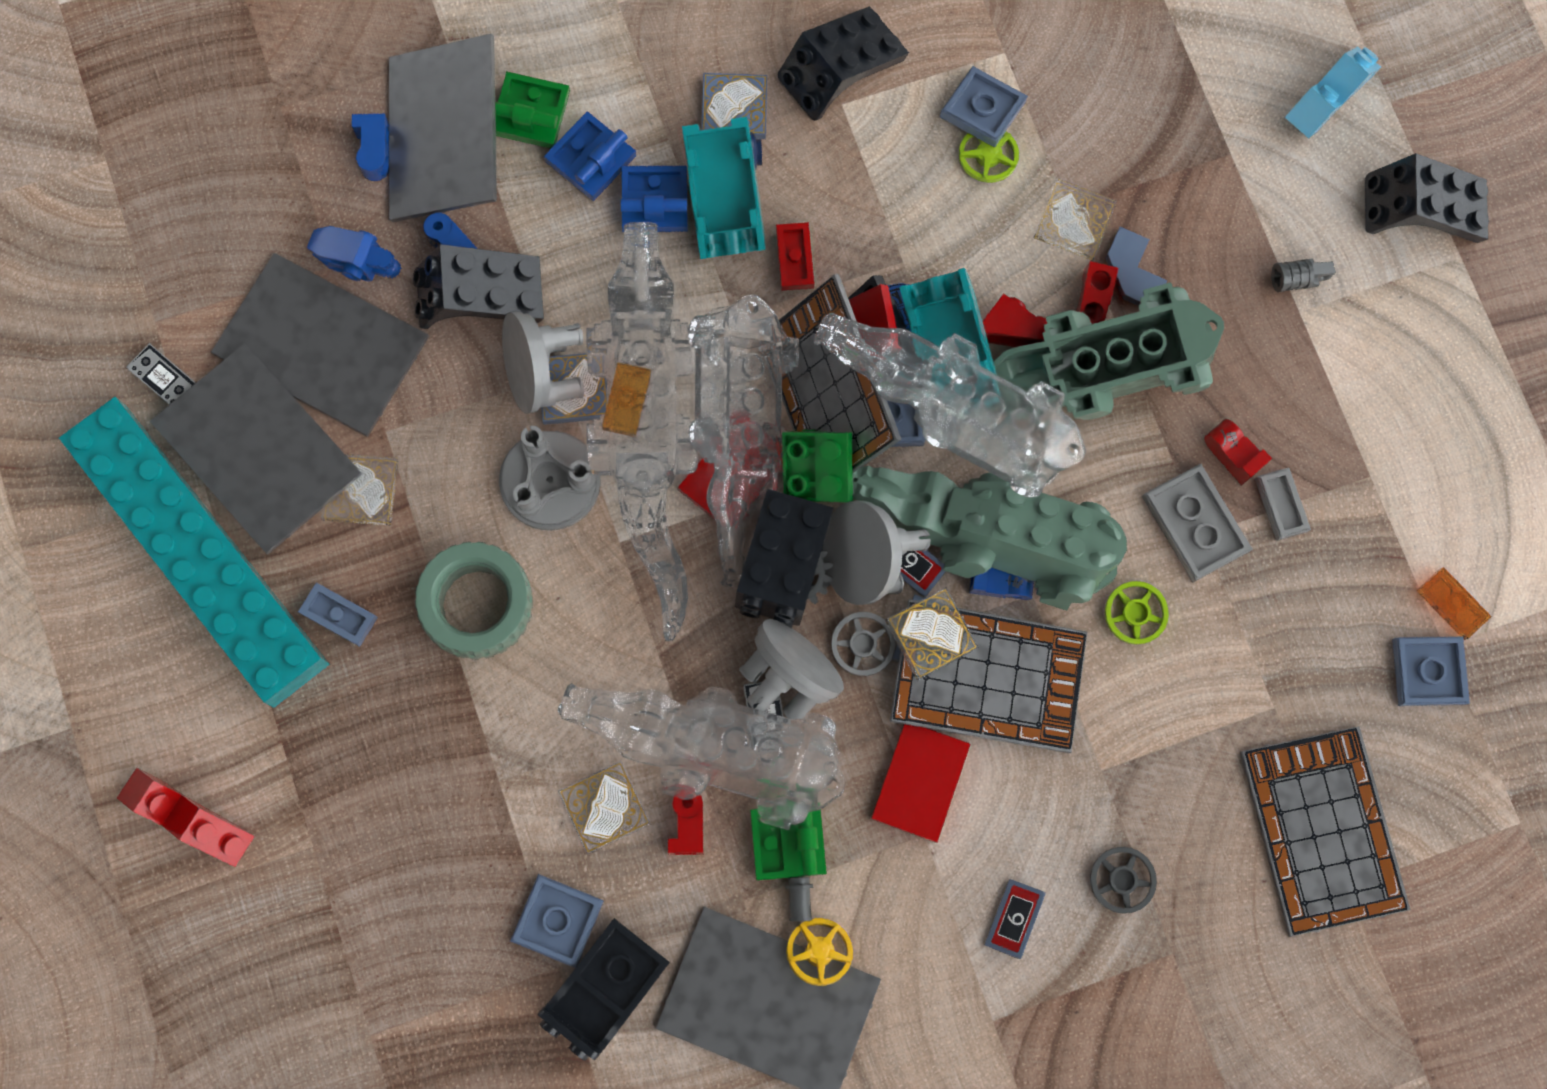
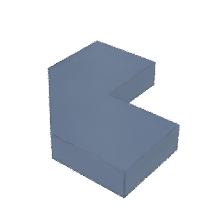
(1126, 255)

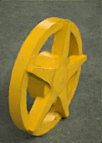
(819, 951)

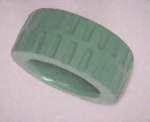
(452, 565)

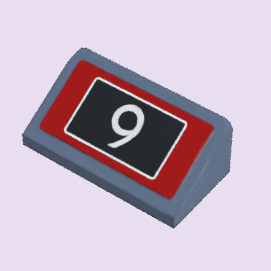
(921, 570)
(1015, 919)

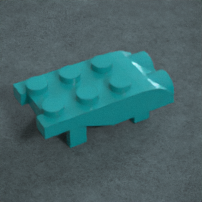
(724, 189)
(946, 307)

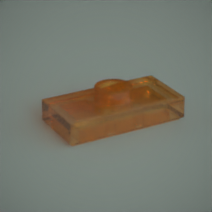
(626, 399)
(1454, 603)

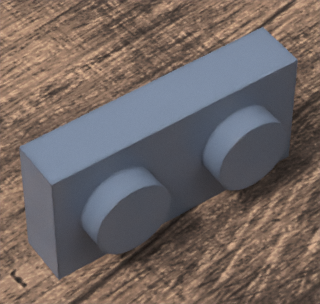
(338, 614)

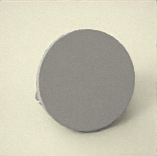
(527, 361)
(548, 480)
(867, 552)
(793, 665)

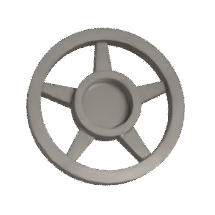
(862, 644)

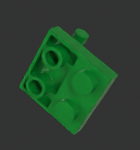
(530, 109)
(818, 465)
(788, 852)

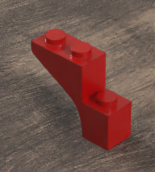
(1013, 324)
(185, 818)

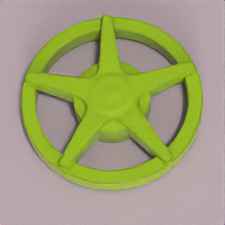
(989, 157)
(1136, 612)

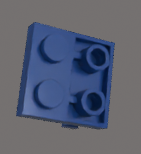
(590, 155)
(655, 196)

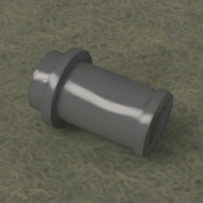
(799, 898)

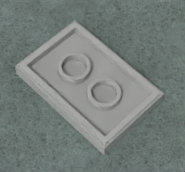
(1197, 522)

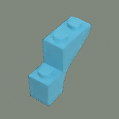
(1335, 88)

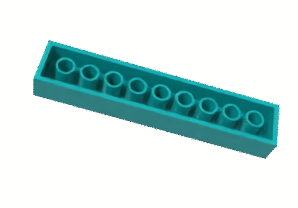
(194, 552)

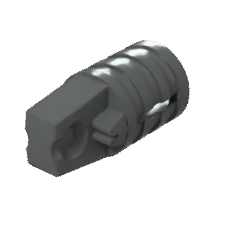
(1300, 274)

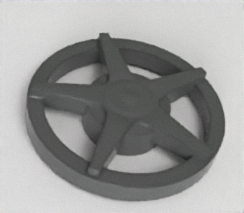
(1123, 880)

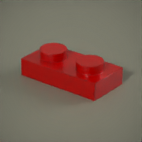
(795, 256)

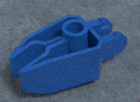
(352, 253)

